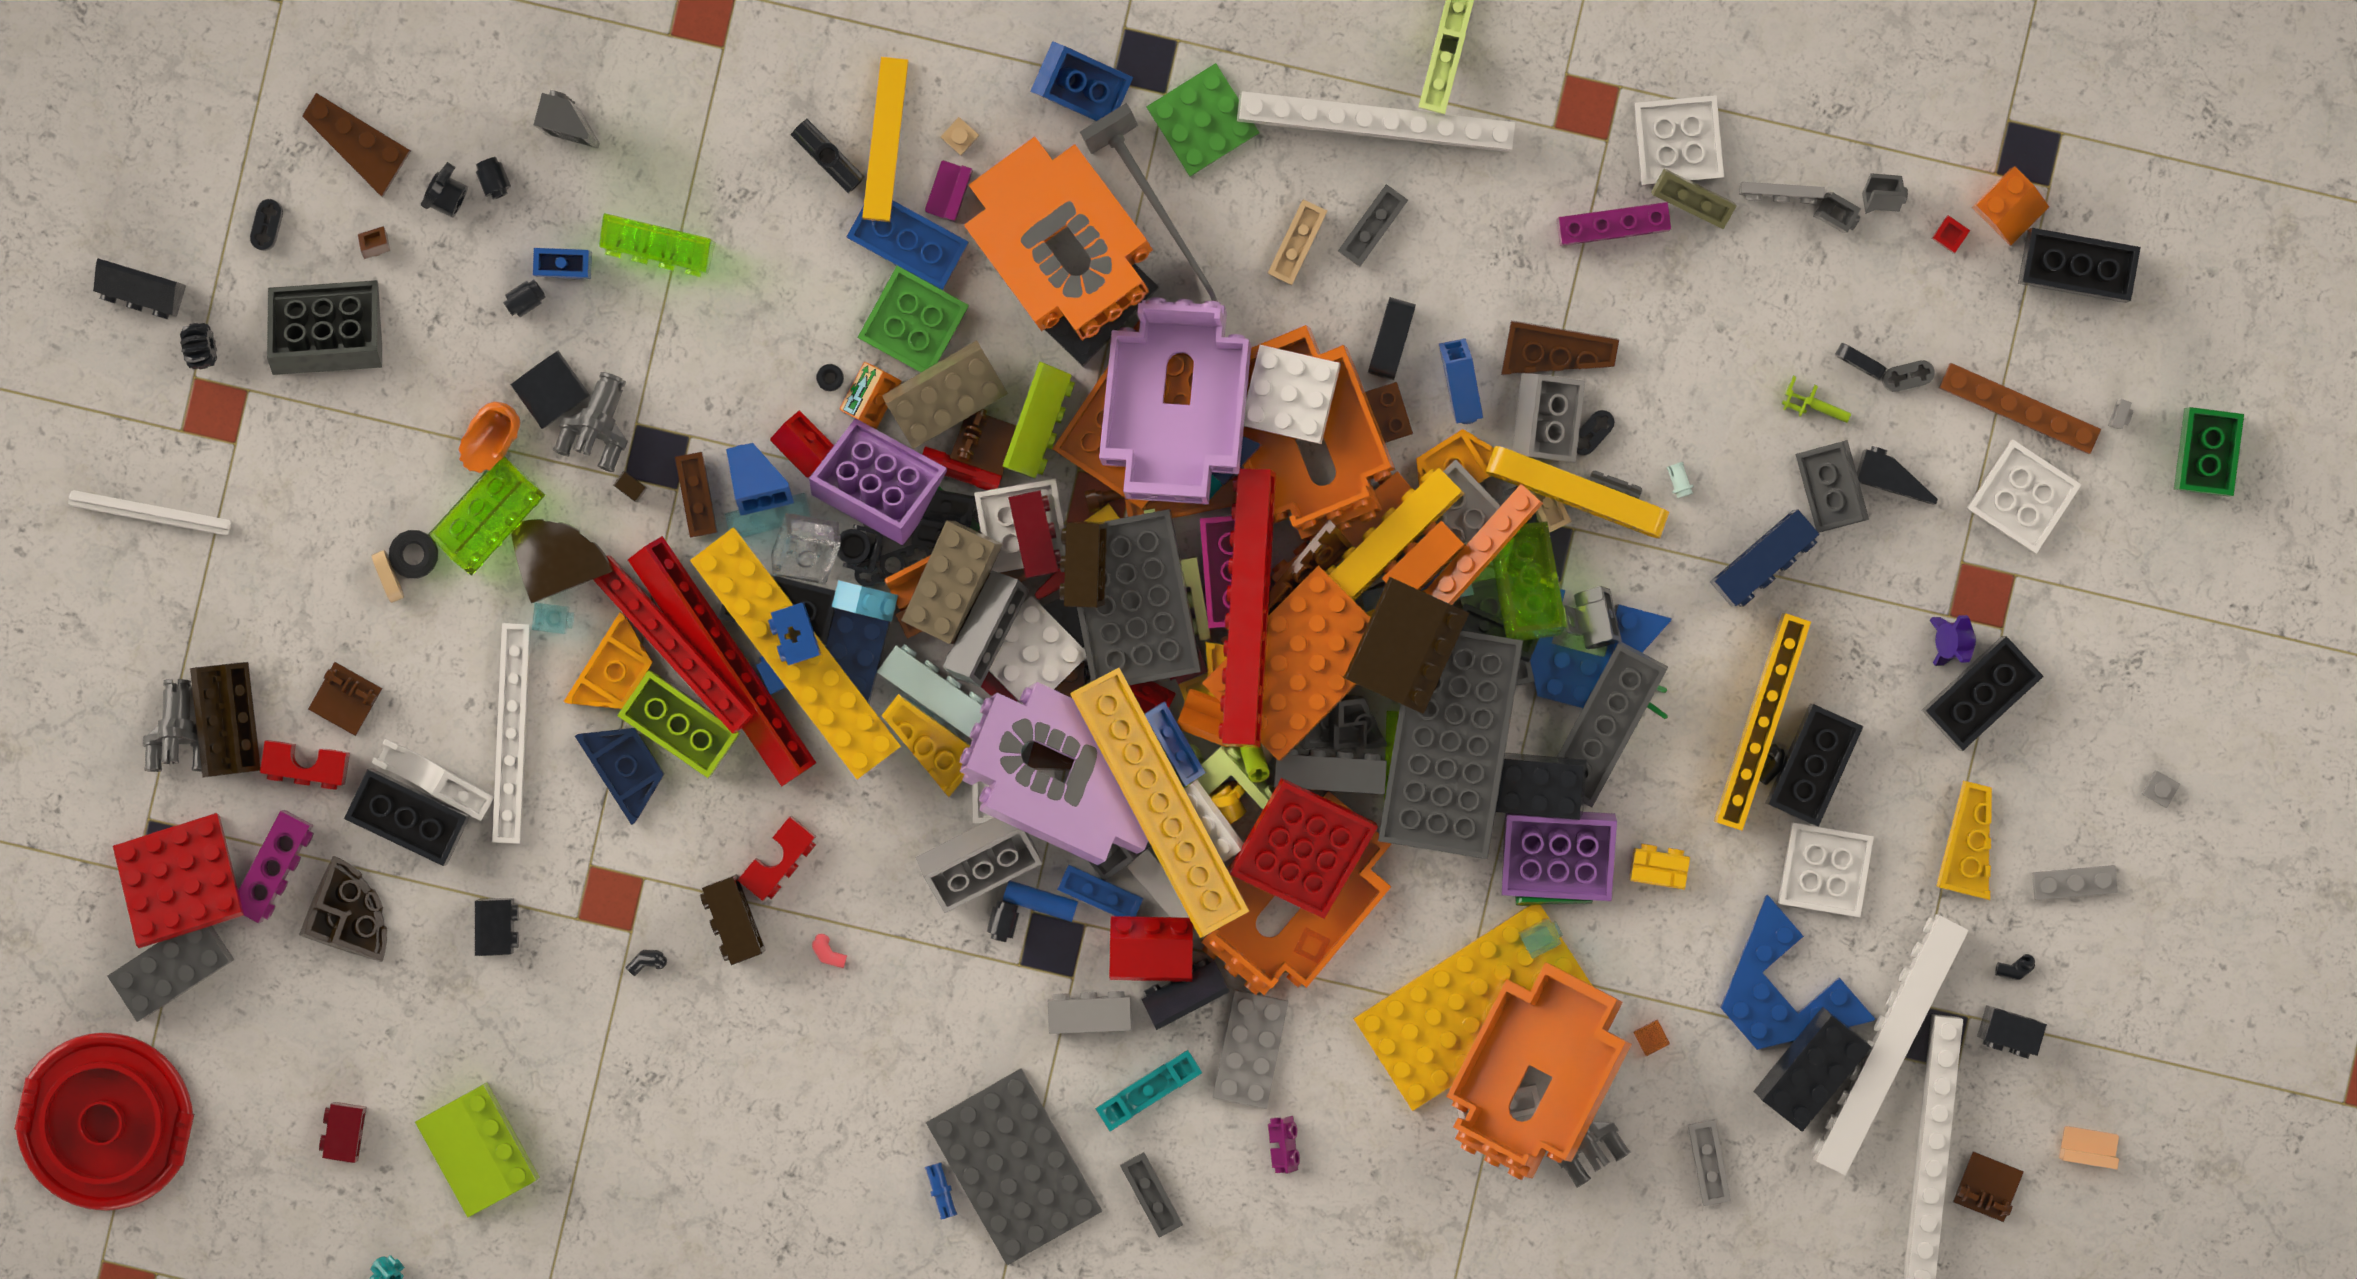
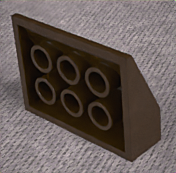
(1406, 645)

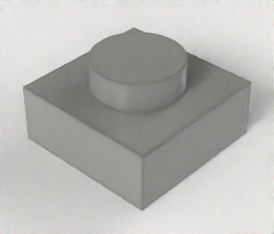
(2121, 414)
(2161, 789)

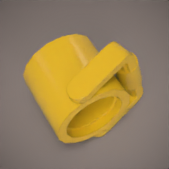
(1227, 800)

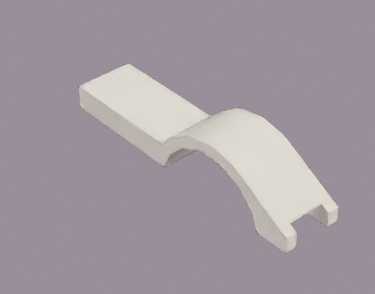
(434, 779)

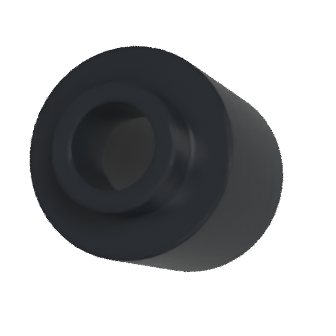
(492, 178)
(524, 298)
(1003, 921)

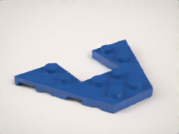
(1572, 674)
(1757, 1004)

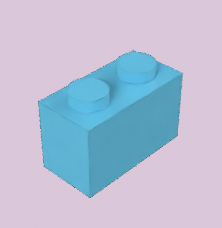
(864, 600)

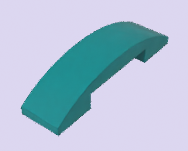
(1148, 1090)

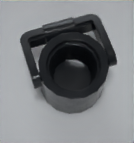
(444, 192)
(856, 548)

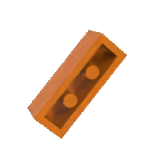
(1425, 558)

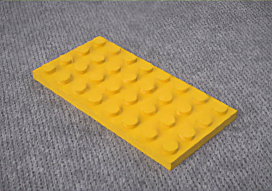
(1435, 1018)

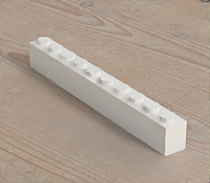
(1375, 121)
(1890, 1044)
(1933, 1147)

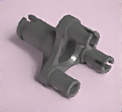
(594, 423)
(172, 729)
(1597, 1132)

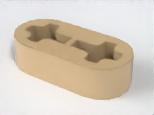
(387, 576)

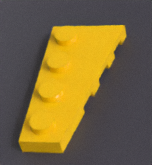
(1966, 855)

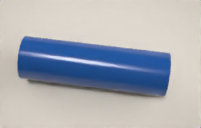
(1040, 901)

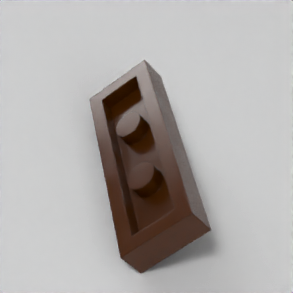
(696, 494)

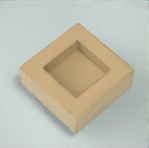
(959, 136)

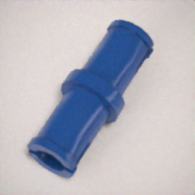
(941, 1190)

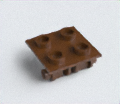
(1389, 412)
(983, 442)
(345, 698)
(1988, 1187)

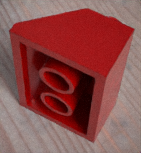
(1151, 948)

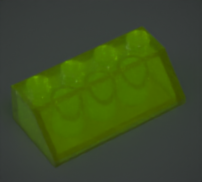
(656, 244)
(486, 515)

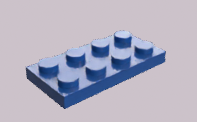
(911, 244)

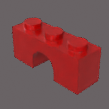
(280, 762)
(764, 879)

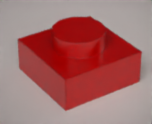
(1950, 234)

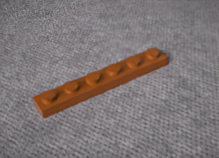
(2020, 408)

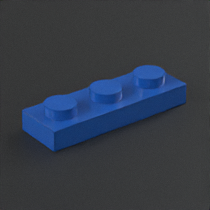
(1174, 744)
(1099, 893)

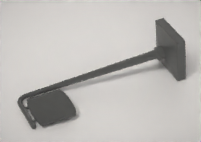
(1111, 131)

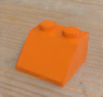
(2011, 205)

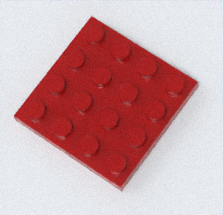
(1303, 848)
(178, 880)

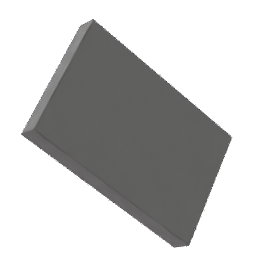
(1832, 486)

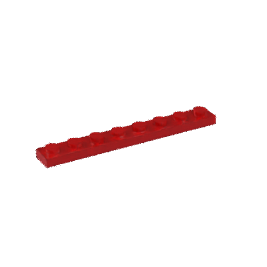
(674, 648)

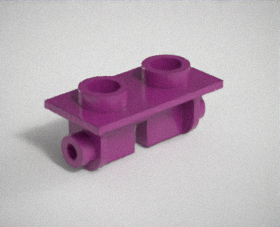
(1284, 1132)

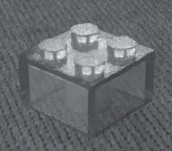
(805, 548)

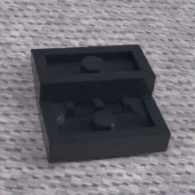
(550, 389)
(942, 508)

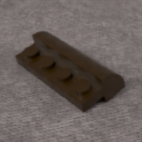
(225, 719)

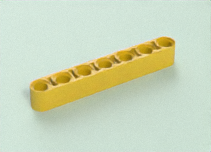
(1577, 492)

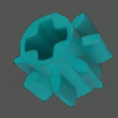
(387, 1268)

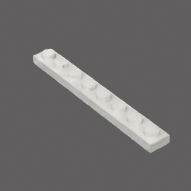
(511, 733)

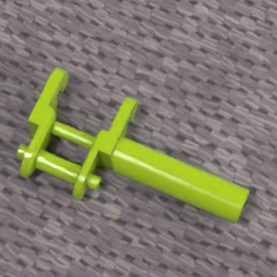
(1814, 403)

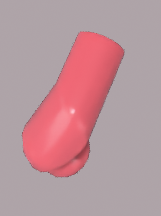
(825, 954)

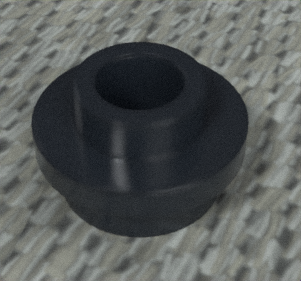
(830, 368)

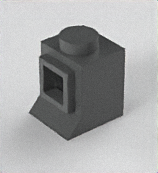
(1884, 193)
(1849, 219)

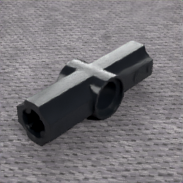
(840, 168)

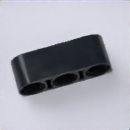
(1391, 338)

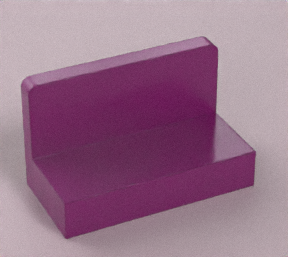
(948, 190)

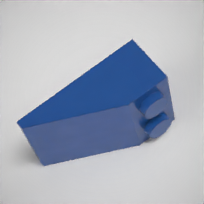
(1080, 82)

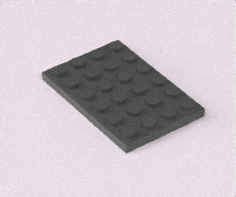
(1146, 608)
(1014, 1166)

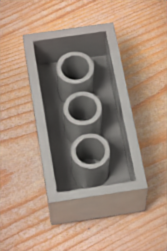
(977, 862)

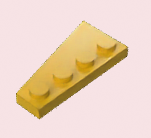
(929, 742)

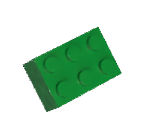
(2208, 451)

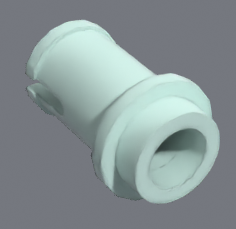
(1679, 480)

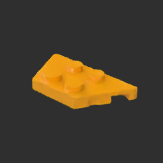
(1463, 447)
(613, 669)

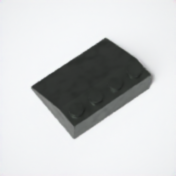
(324, 327)

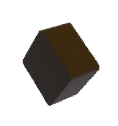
(630, 486)

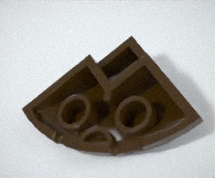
(555, 558)
(346, 913)

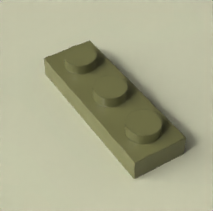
(1693, 198)

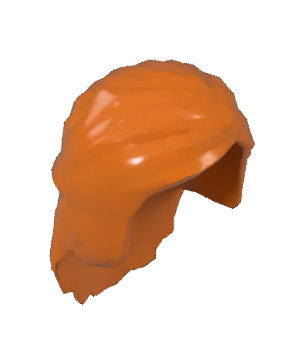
(489, 436)

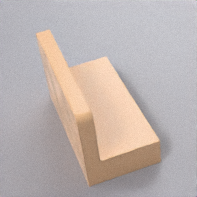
(2089, 1147)

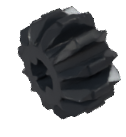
(198, 346)

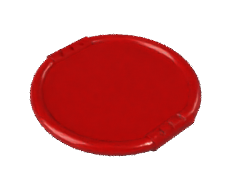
(104, 1121)

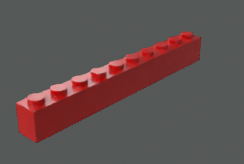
(1248, 608)
(699, 624)

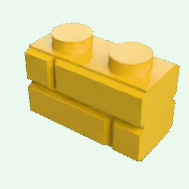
(1659, 867)

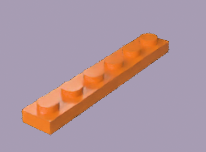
(1484, 545)

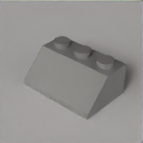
(1548, 417)

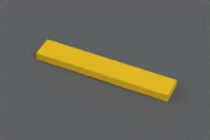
(885, 139)

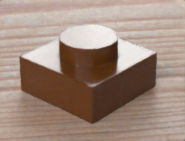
(374, 242)

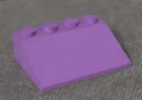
(877, 481)
(1559, 856)

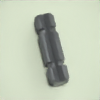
(1616, 484)

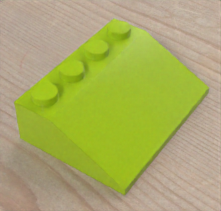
(1037, 421)
(477, 1149)

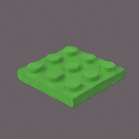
(1201, 120)
(913, 320)

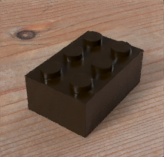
(1084, 564)
(732, 920)

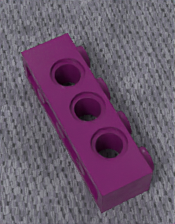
(1613, 224)
(284, 825)

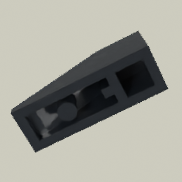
(1888, 474)

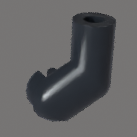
(1774, 766)
(646, 958)
(2018, 969)

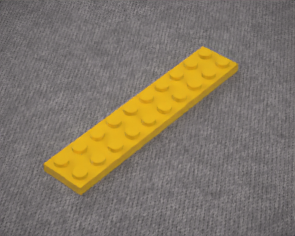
(815, 683)
(1159, 802)

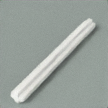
(149, 512)

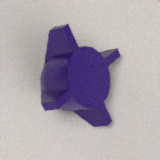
(1953, 640)

